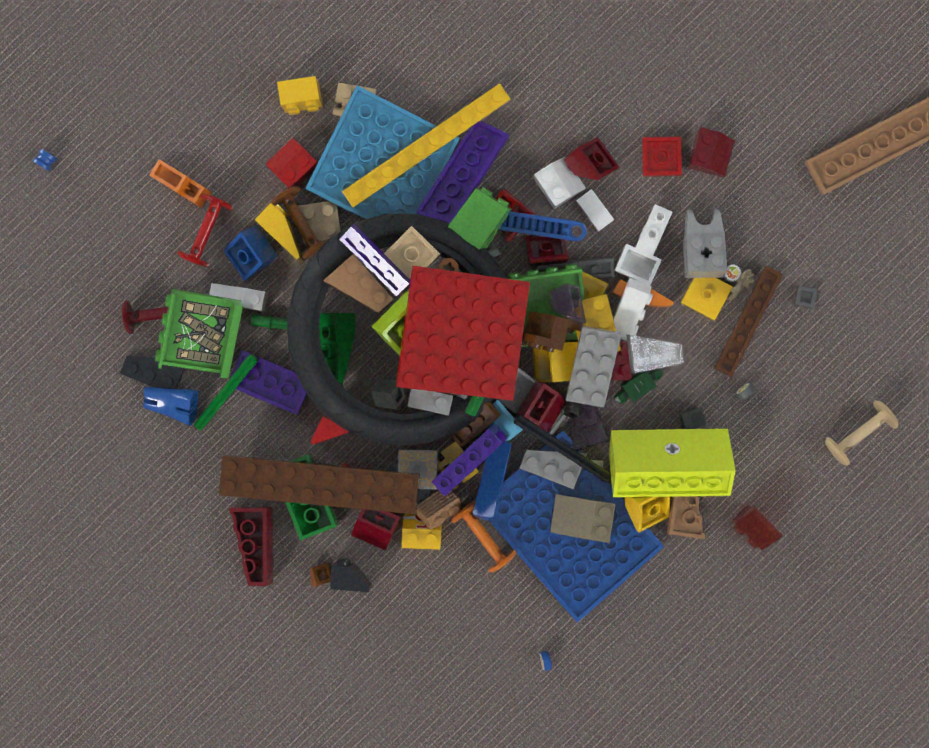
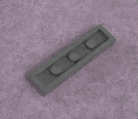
(597, 267)

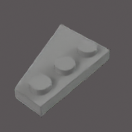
(552, 466)

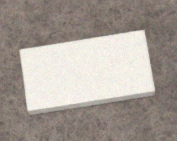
(594, 210)

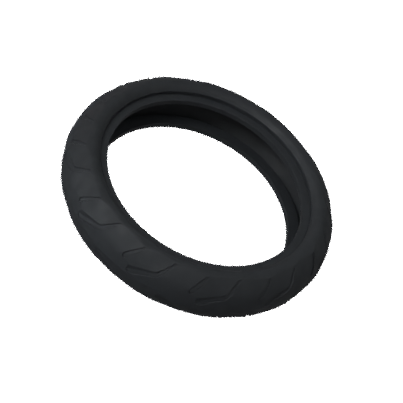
(305, 337)

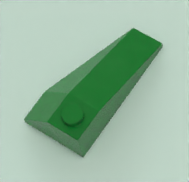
(336, 340)

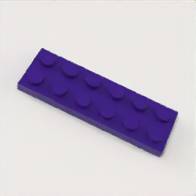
(463, 172)

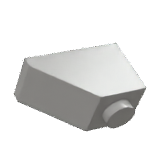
(430, 401)

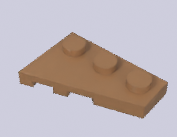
(359, 284)

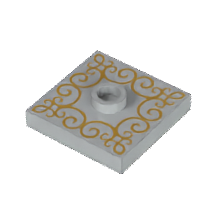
(419, 462)

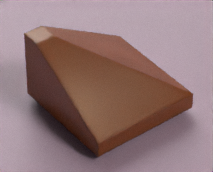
(320, 574)

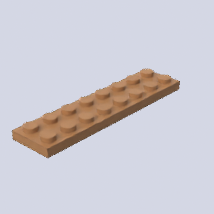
(870, 148)

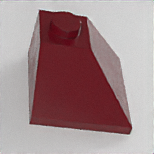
(591, 160)

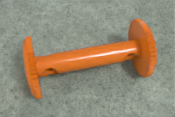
(484, 537)

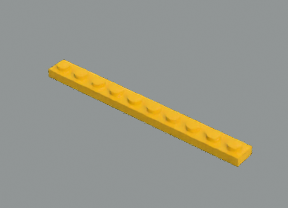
(426, 145)

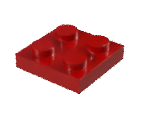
(661, 156)

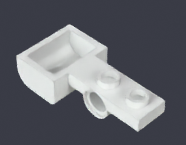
(639, 260)

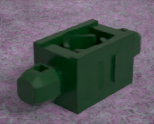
(638, 386)

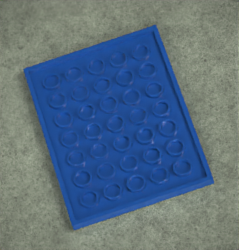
(572, 568)

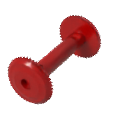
(205, 230)

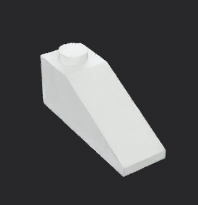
(250, 298)

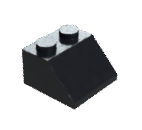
(348, 577)

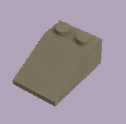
(582, 518)

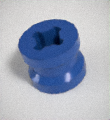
(44, 159)

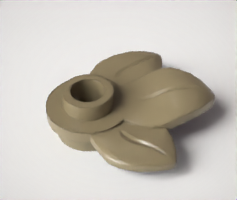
(744, 281)

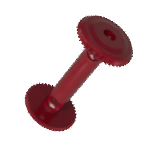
(129, 319)

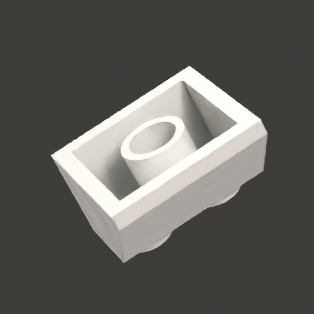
(558, 183)

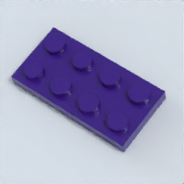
(272, 384)

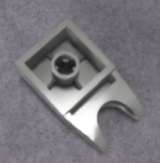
(705, 240)

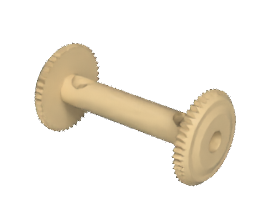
(884, 415)

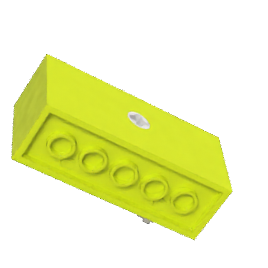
(671, 463)

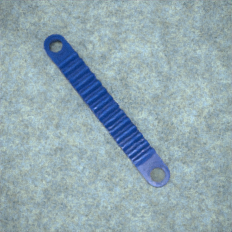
(542, 226)

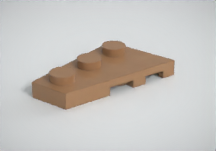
(685, 517)

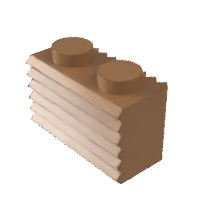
(438, 508)

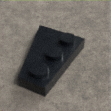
(147, 371)

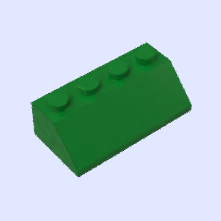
(311, 518)

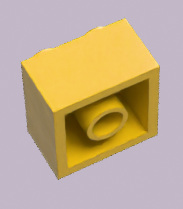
(300, 95)

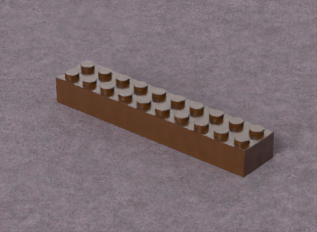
(319, 484)

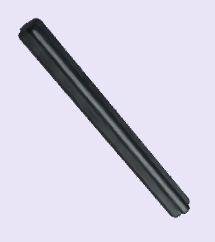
(562, 448)

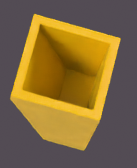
(554, 366)

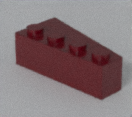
(255, 542)

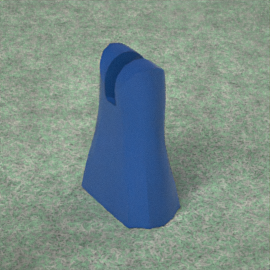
(174, 403)

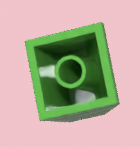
(480, 218)

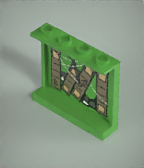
(199, 332)

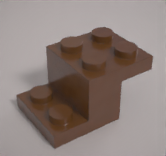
(547, 331)

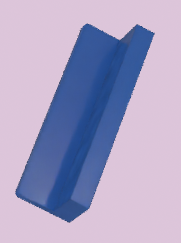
(492, 482)

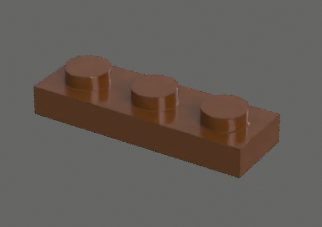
(485, 418)

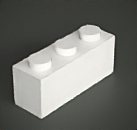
(631, 307)

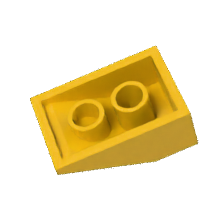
(274, 221)

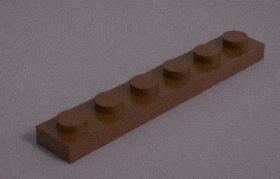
(748, 321)

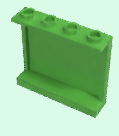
(542, 283)

